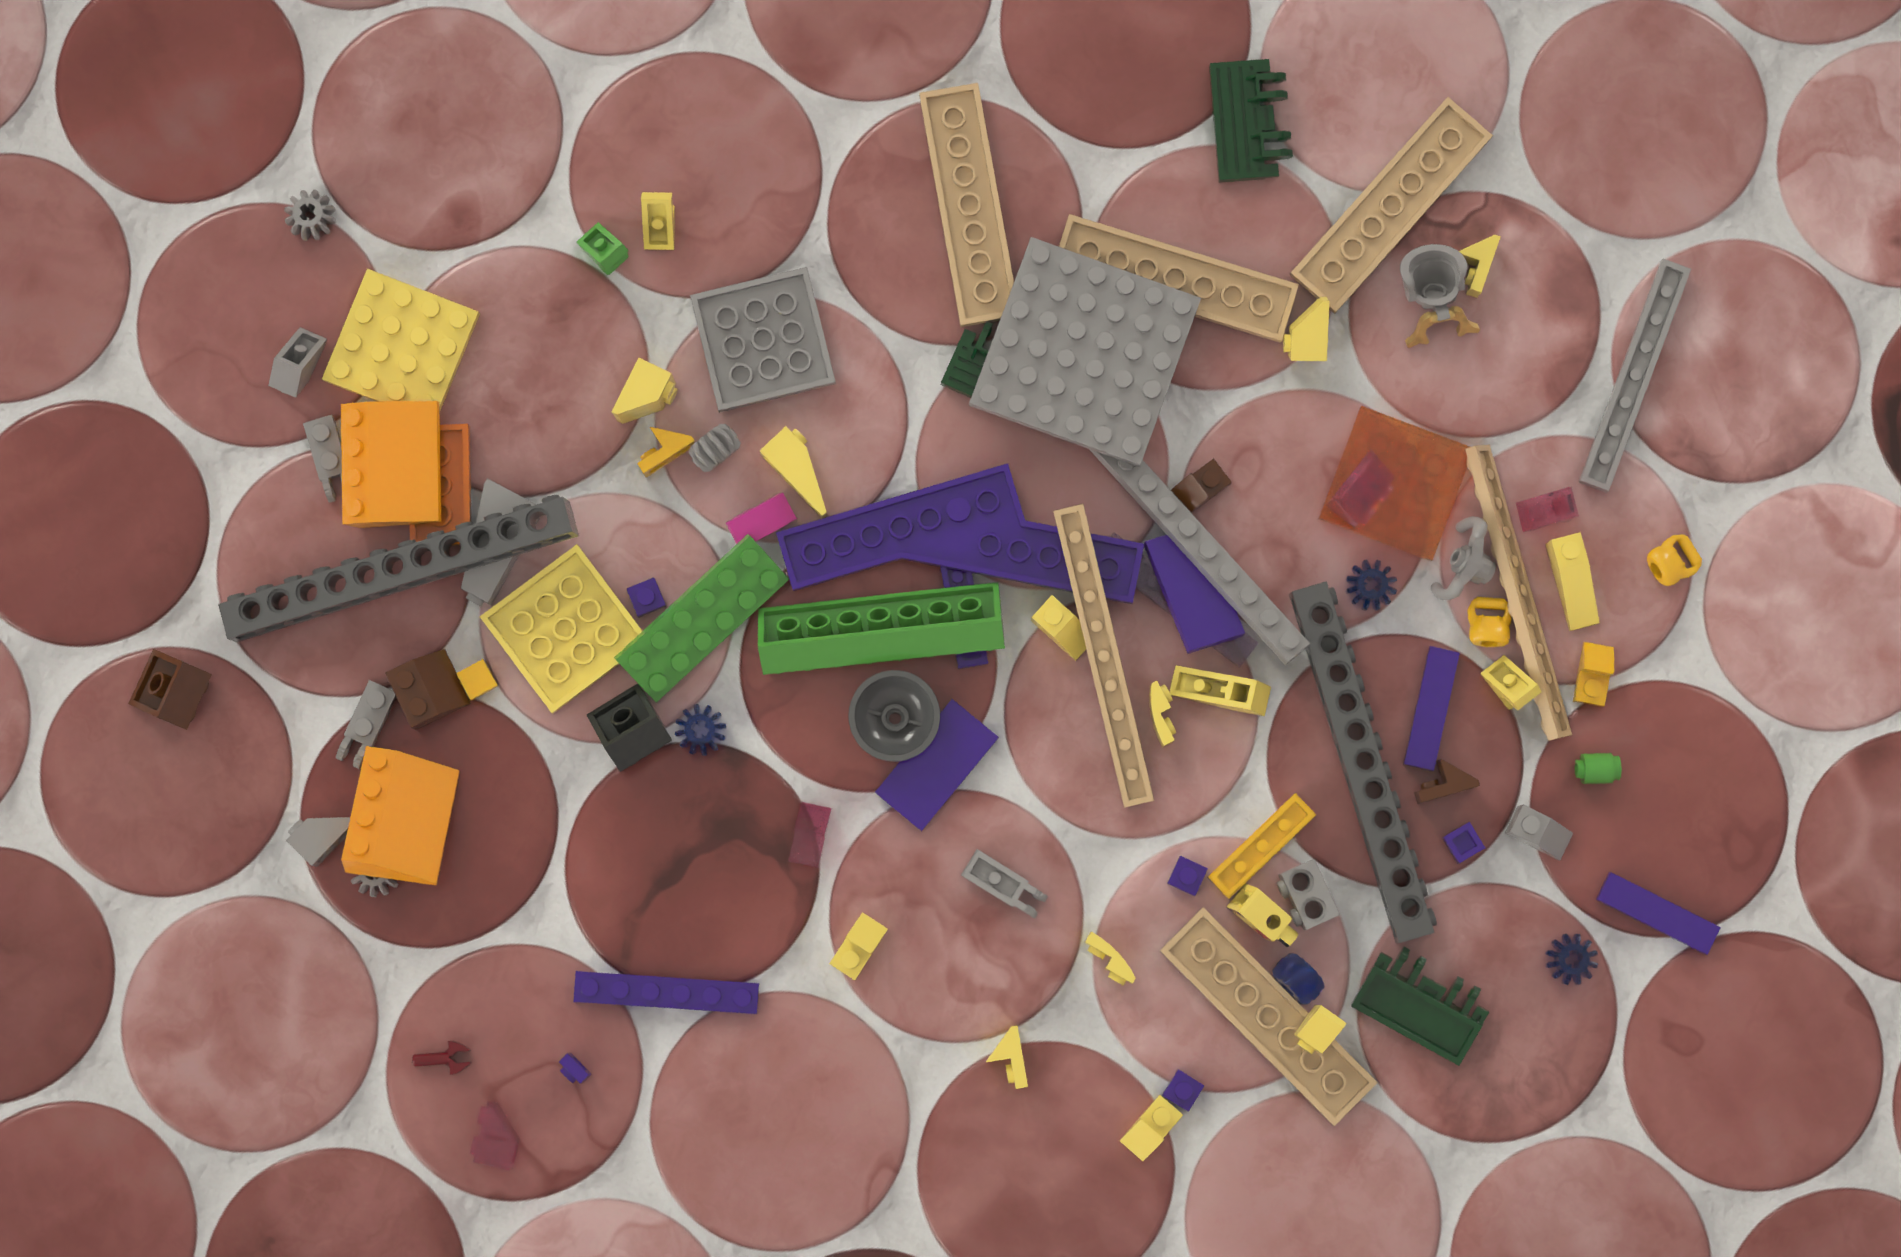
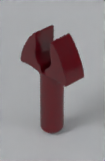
(443, 1058)

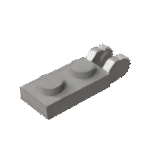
(326, 451)
(367, 720)
(1001, 882)

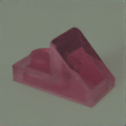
(1547, 509)
(810, 834)

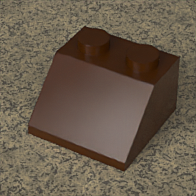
(427, 688)
(170, 689)

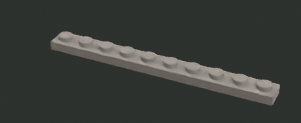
(1208, 557)

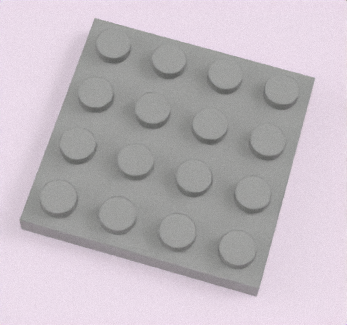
(763, 339)

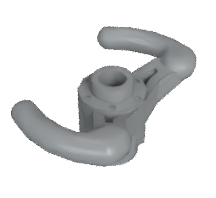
(1468, 561)

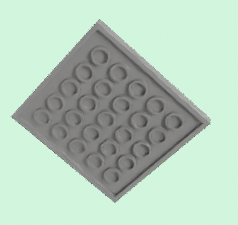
(1085, 351)

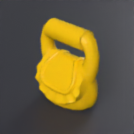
(1668, 565)
(1489, 630)

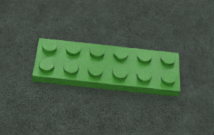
(701, 618)

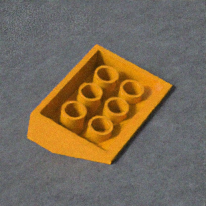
(390, 463)
(399, 817)

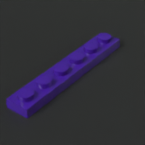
(666, 992)

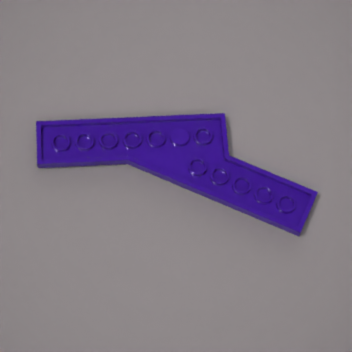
(955, 525)

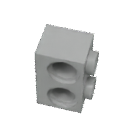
(1315, 891)

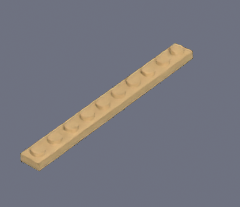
(1518, 591)
(1103, 655)

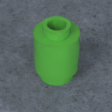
(1598, 768)

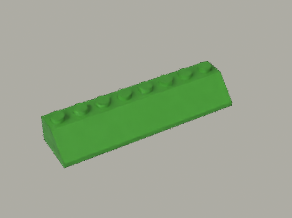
(880, 628)

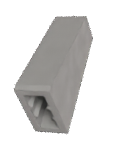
(486, 581)

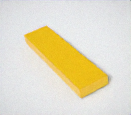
(1261, 846)

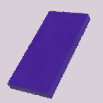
(1195, 604)
(925, 783)

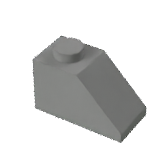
(296, 362)
(1539, 831)
(317, 837)

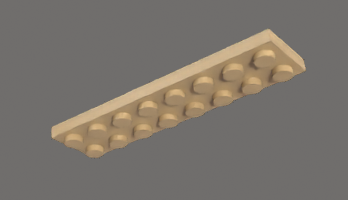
(968, 202)
(1391, 204)
(1227, 291)
(1265, 1015)

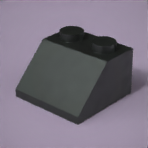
(629, 727)

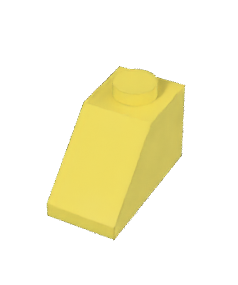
(1309, 333)
(1060, 627)
(1319, 1029)

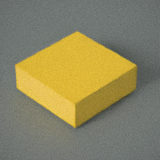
(477, 679)

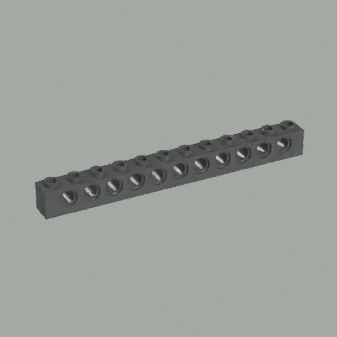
(237, 608)
(1402, 926)

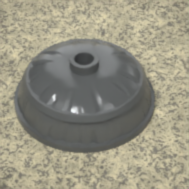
(889, 694)

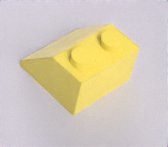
(644, 392)

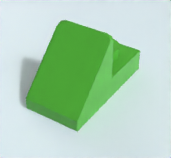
(603, 248)

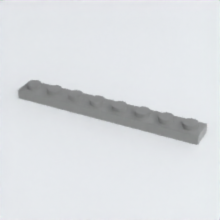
(1634, 375)

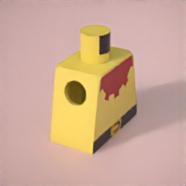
(1254, 909)

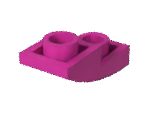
(762, 519)

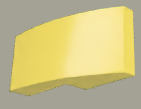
(1159, 703)
(1117, 965)

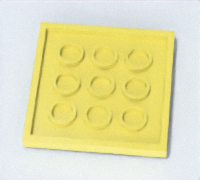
(400, 342)
(562, 628)

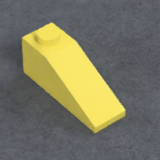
(792, 461)
(1573, 580)
(1220, 690)

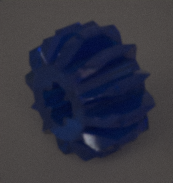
(1369, 574)
(709, 725)
(1580, 965)
(1298, 978)

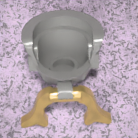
(1432, 279)

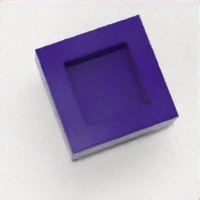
(646, 597)
(1463, 842)
(1187, 876)
(574, 1069)
(1183, 1090)

